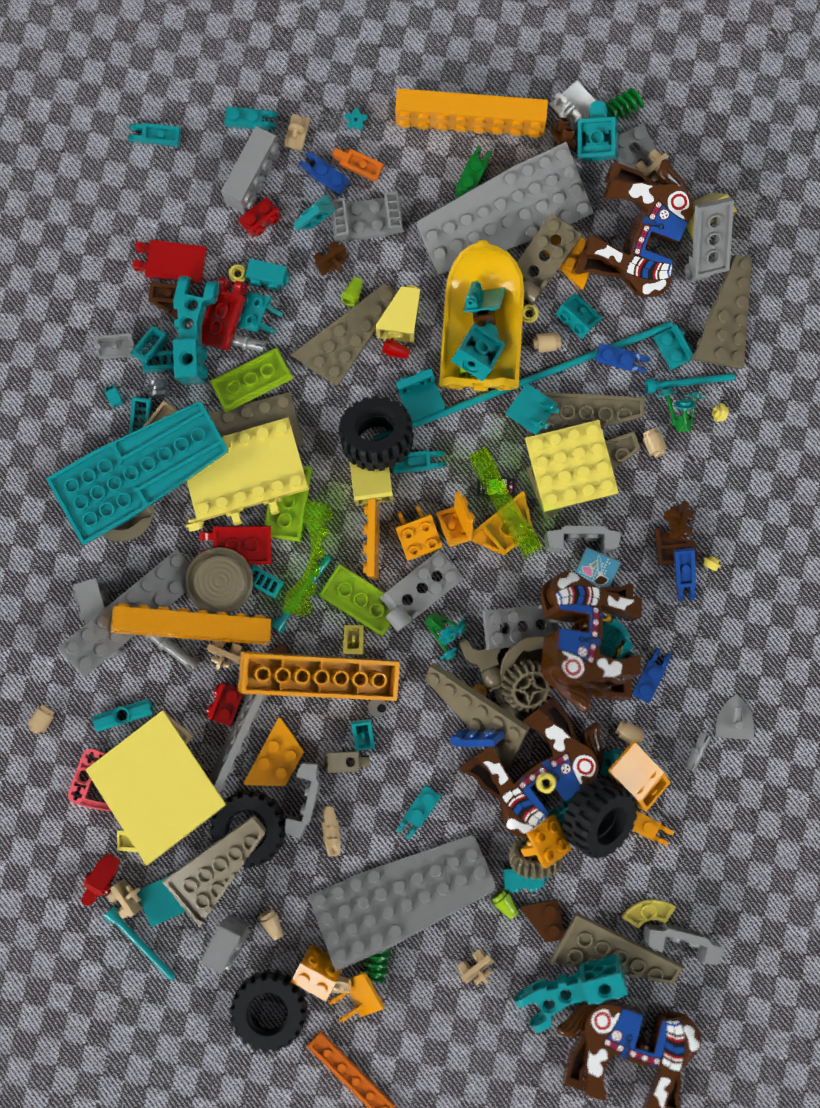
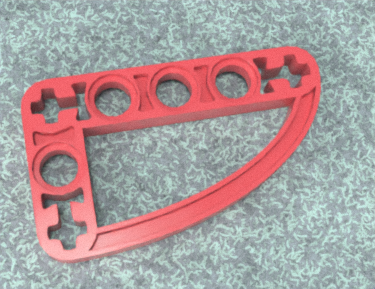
(84, 801)

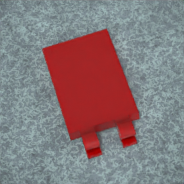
(171, 260)
(223, 316)
(248, 541)

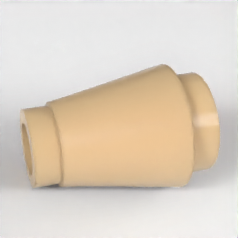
(271, 923)

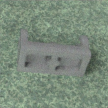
(114, 346)

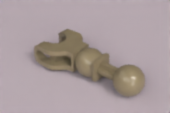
(489, 667)

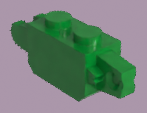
(473, 172)

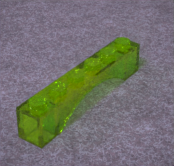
(496, 490)
(298, 597)

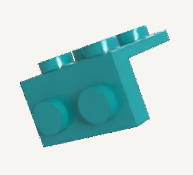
(420, 395)

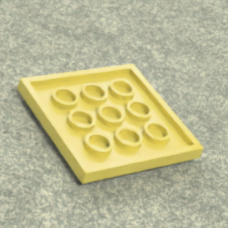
(571, 466)

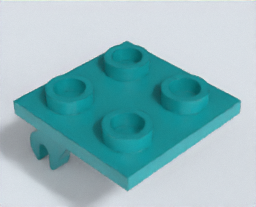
(253, 313)
(532, 409)

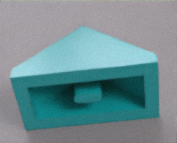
(363, 734)

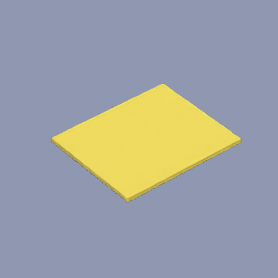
(155, 787)

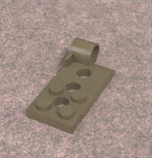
(558, 253)

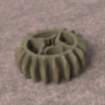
(523, 680)
(530, 865)

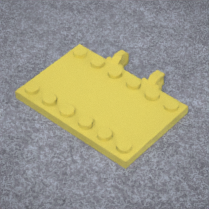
(256, 470)

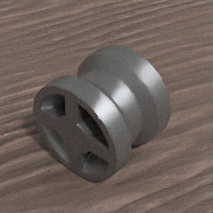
(159, 388)

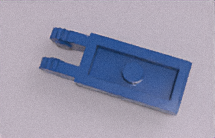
(325, 174)
(619, 358)
(685, 572)
(650, 677)
(476, 738)

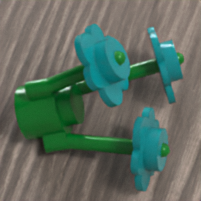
(684, 421)
(436, 623)

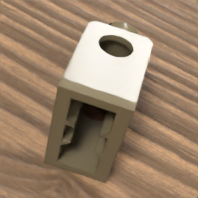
(336, 761)

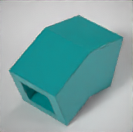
(113, 396)

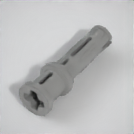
(177, 652)

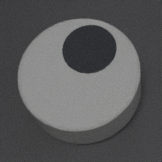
(377, 708)

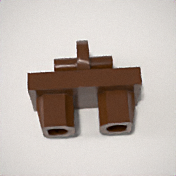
(563, 132)
(332, 260)
(678, 518)

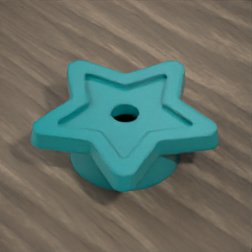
(355, 124)

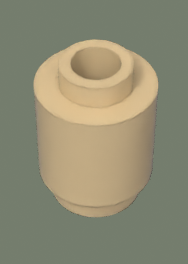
(547, 342)
(654, 443)
(41, 719)
(629, 732)

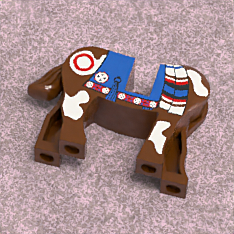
(662, 216)
(572, 656)
(570, 764)
(613, 1030)

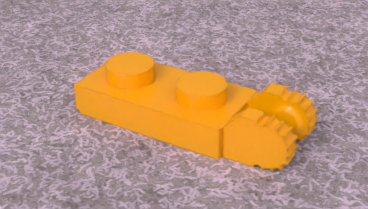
(649, 827)

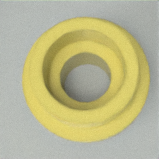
(237, 268)
(535, 313)
(720, 412)
(194, 525)
(712, 563)
(550, 787)

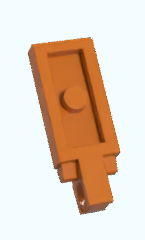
(359, 163)

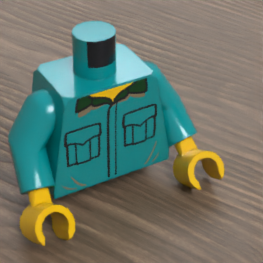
(615, 640)

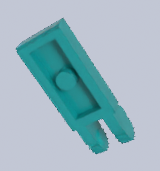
(249, 118)
(155, 134)
(419, 462)
(419, 810)

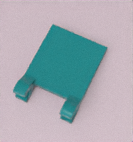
(159, 903)

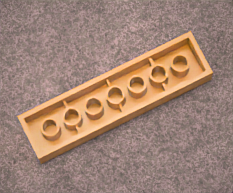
(471, 112)
(318, 676)

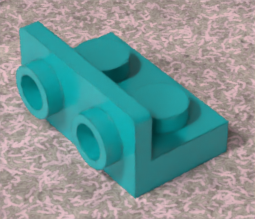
(315, 214)
(578, 315)
(674, 347)

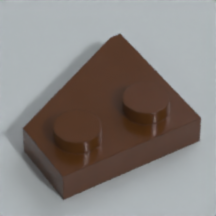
(162, 297)
(665, 546)
(545, 918)

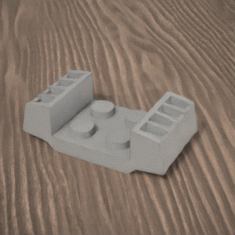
(367, 218)
(608, 539)
(295, 825)
(708, 951)

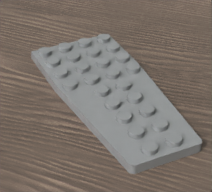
(507, 207)
(399, 899)

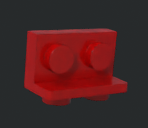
(260, 218)
(225, 704)

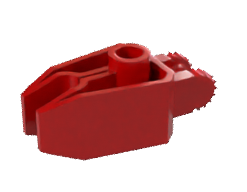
(100, 879)

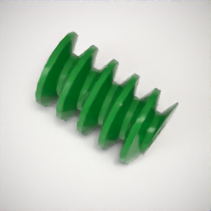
(624, 103)
(377, 965)

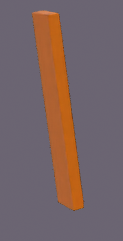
(348, 1072)

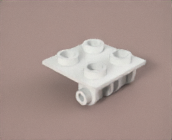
(573, 103)

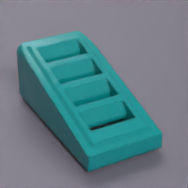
(153, 332)
(161, 367)
(135, 400)
(280, 584)

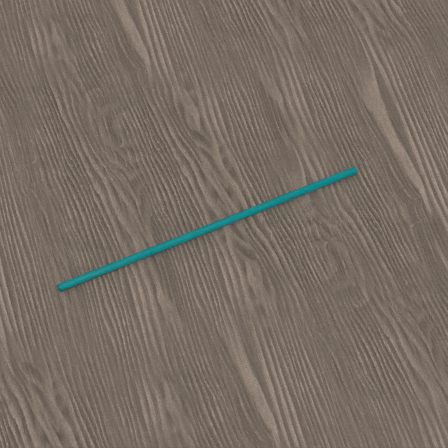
(532, 378)

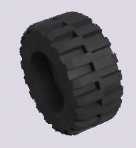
(370, 414)
(267, 809)
(599, 818)
(253, 1033)

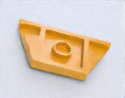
(566, 267)
(493, 533)
(276, 759)

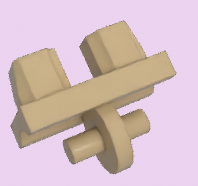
(297, 132)
(655, 158)
(217, 649)
(127, 898)
(469, 973)

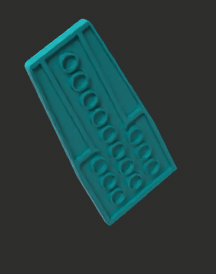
(136, 471)

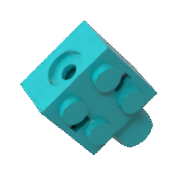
(599, 134)
(479, 350)

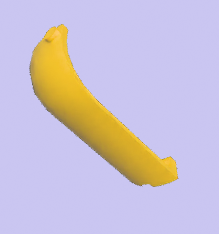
(493, 270)

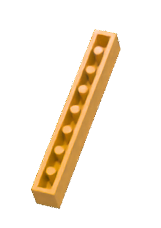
(190, 625)

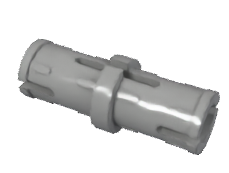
(247, 342)
(697, 752)

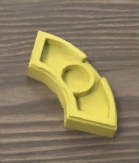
(648, 910)

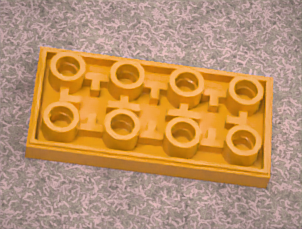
(371, 547)

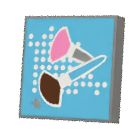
(597, 567)

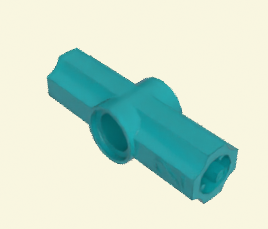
(134, 712)

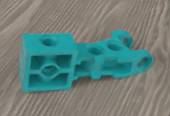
(188, 349)
(594, 982)

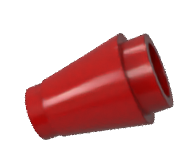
(395, 349)

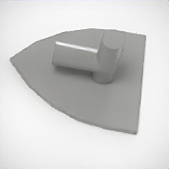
(735, 720)

